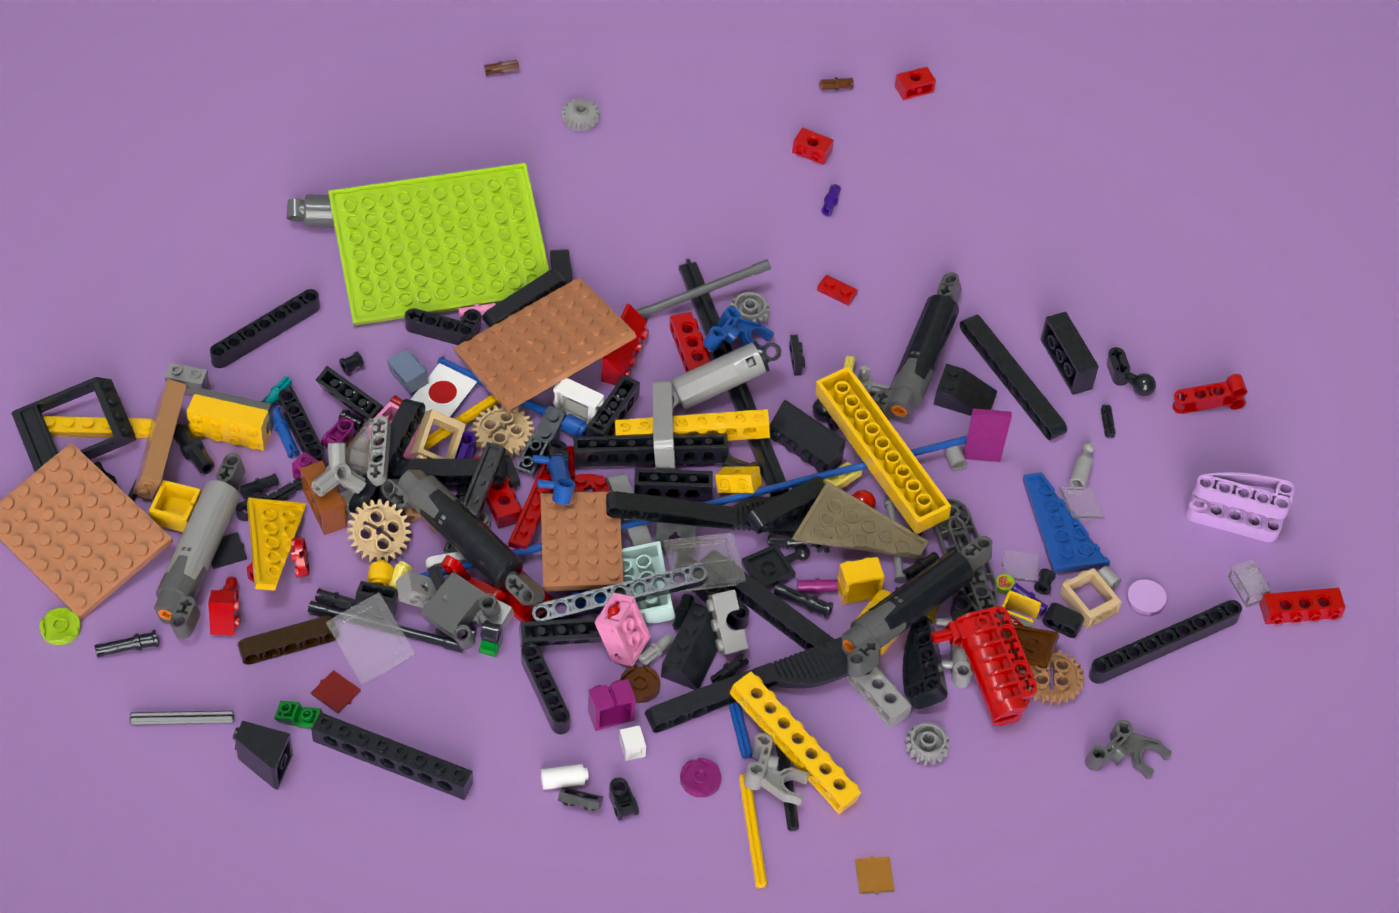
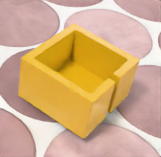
(174, 505)
(859, 580)

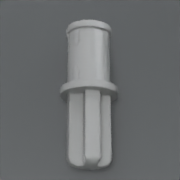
(656, 650)

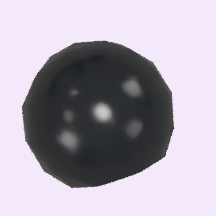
(820, 411)

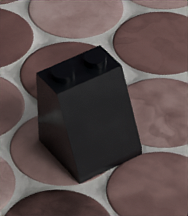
(264, 751)

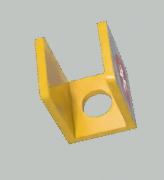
(1022, 605)

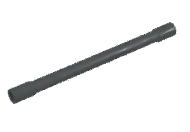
(755, 269)

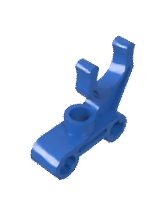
(733, 326)

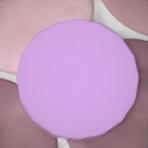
(1146, 597)

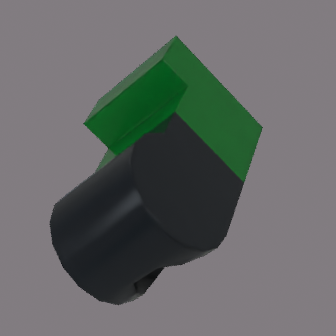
(491, 638)

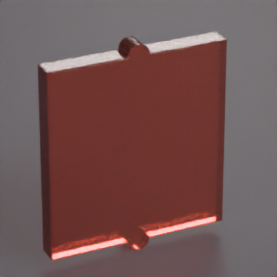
(335, 692)

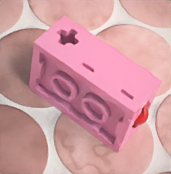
(622, 629)

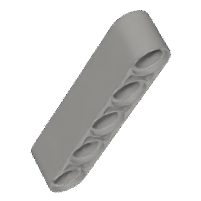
(636, 535)

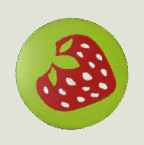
(1004, 583)

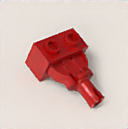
(223, 609)

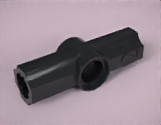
(193, 449)

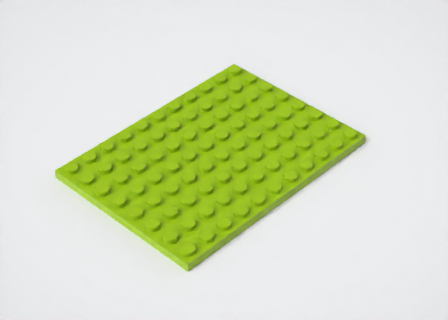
(437, 242)

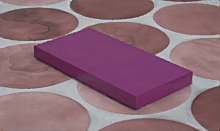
(987, 435)

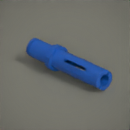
(281, 426)

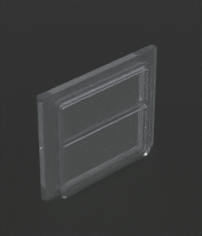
(714, 551)
(370, 638)

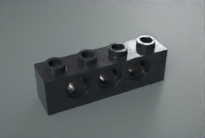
(348, 394)
(614, 407)
(674, 483)
(559, 632)

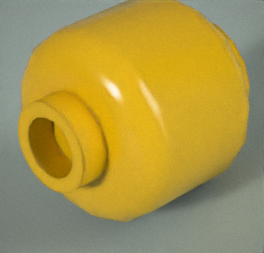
(380, 573)

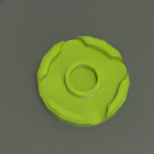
(60, 626)

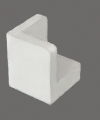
(632, 743)

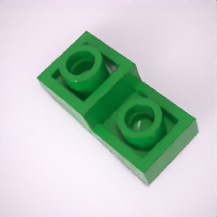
(296, 715)

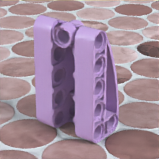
(1241, 504)

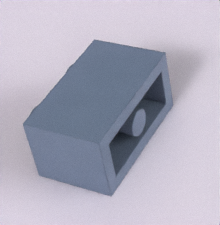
(408, 371)

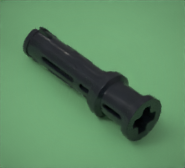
(812, 603)
(136, 642)

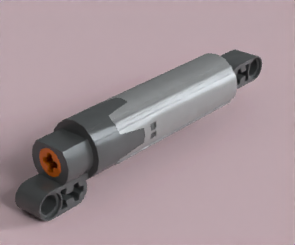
(198, 547)

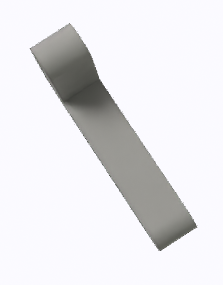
(663, 425)

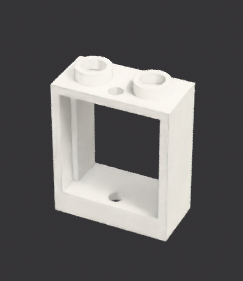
(578, 393)

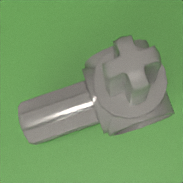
(867, 381)

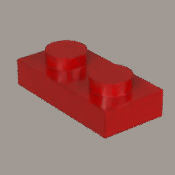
(837, 290)

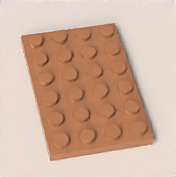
(580, 543)

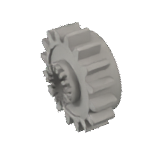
(580, 114)
(751, 307)
(925, 733)

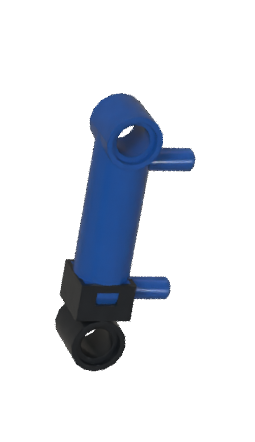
(556, 463)

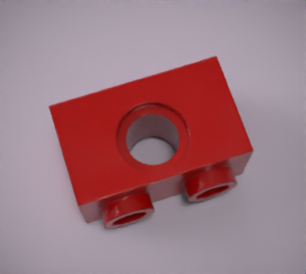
(915, 83)
(812, 146)

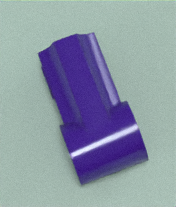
(466, 446)

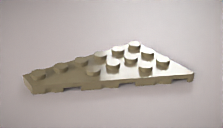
(849, 523)

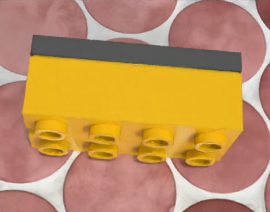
(230, 419)

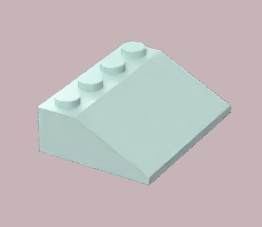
(643, 562)

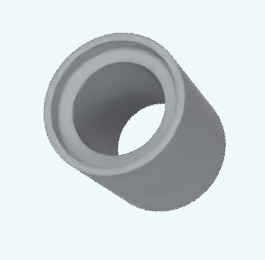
(956, 458)
(1109, 577)

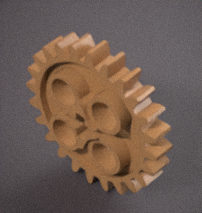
(1067, 679)

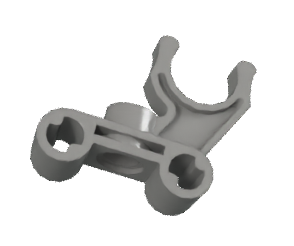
(766, 775)

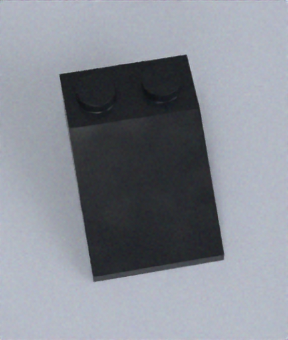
(963, 391)

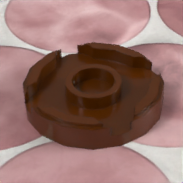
(643, 681)

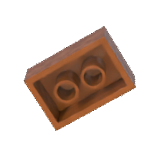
(328, 508)

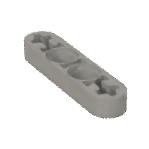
(383, 449)

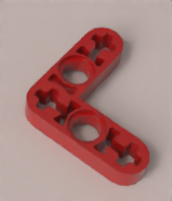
(451, 565)

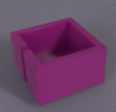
(611, 704)

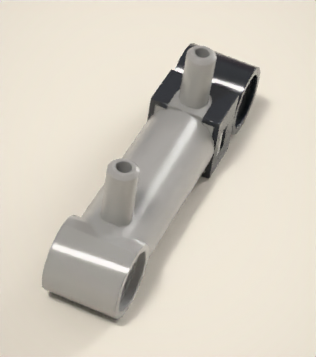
(959, 660)

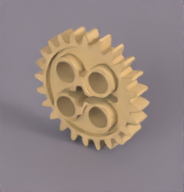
(504, 429)
(387, 516)

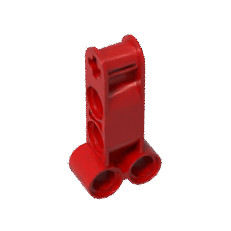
(1211, 396)

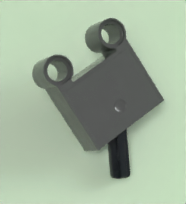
(456, 606)

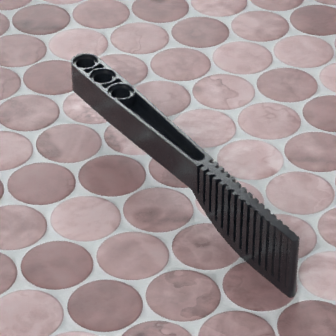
(686, 512)
(802, 670)

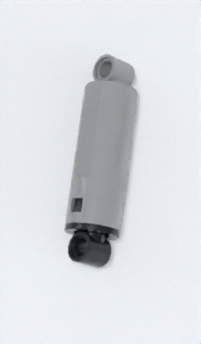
(722, 374)

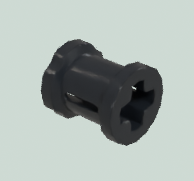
(351, 362)
(1044, 582)

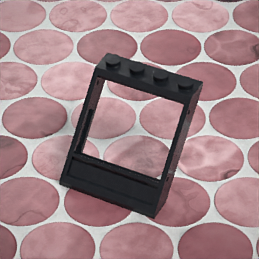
(36, 433)

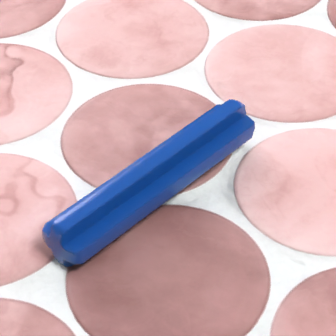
(740, 730)

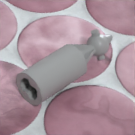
(1082, 466)

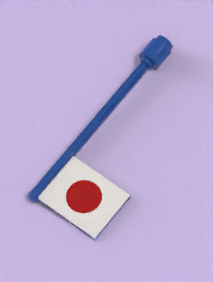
(452, 384)

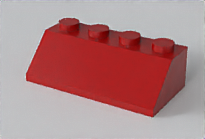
(622, 359)

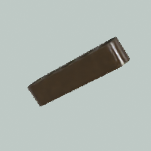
(285, 640)

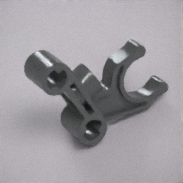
(1123, 743)

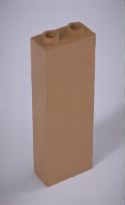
(159, 439)

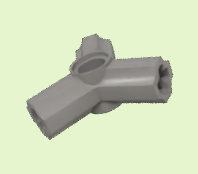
(331, 478)

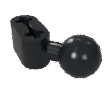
(1120, 373)

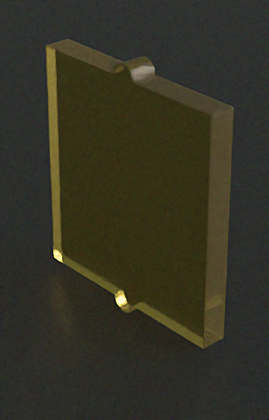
(874, 875)

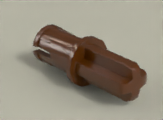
(501, 67)
(836, 83)

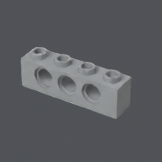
(890, 713)

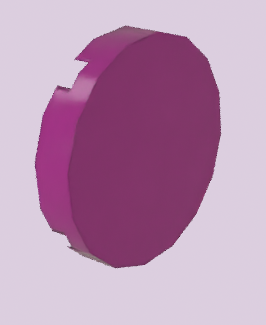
(700, 777)

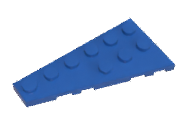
(1063, 536)

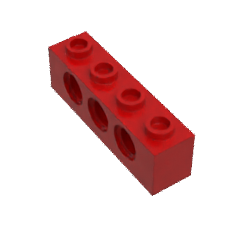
(688, 340)
(503, 514)
(1302, 606)

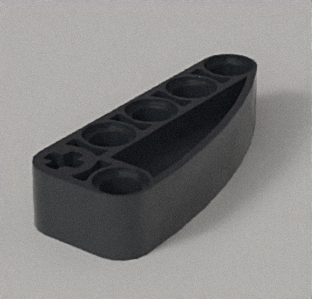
(923, 667)

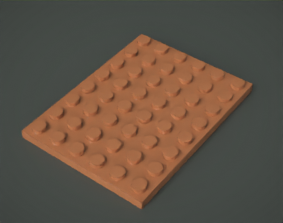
(544, 343)
(78, 531)

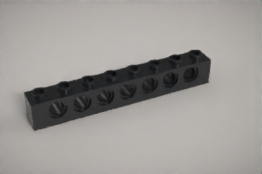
(640, 450)
(392, 756)

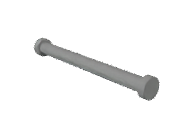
(899, 577)

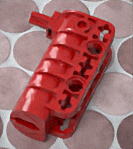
(993, 661)

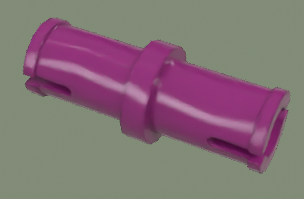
(817, 585)

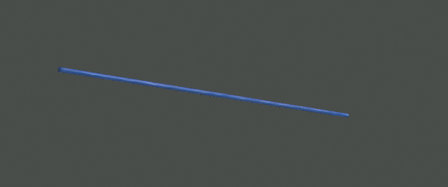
(760, 491)

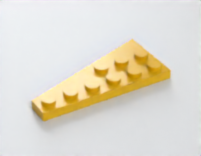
(271, 530)

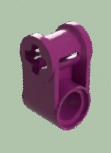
(338, 432)

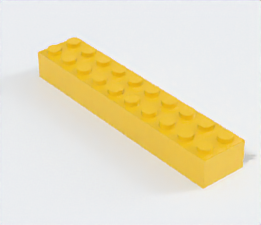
(882, 450)

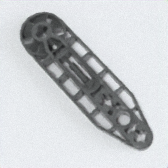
(958, 531)

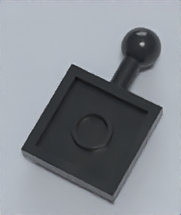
(771, 566)

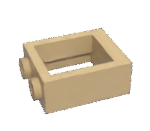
(443, 421)
(1099, 613)

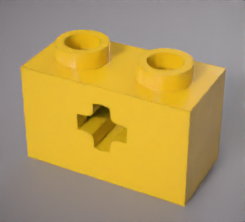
(738, 479)

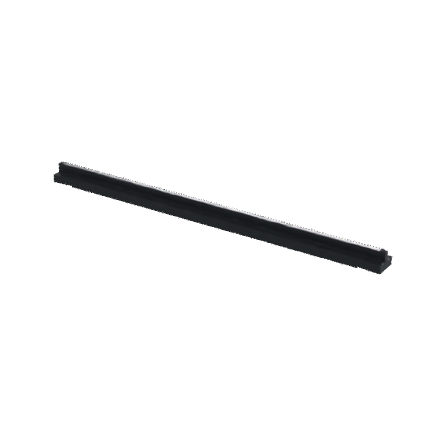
(739, 395)

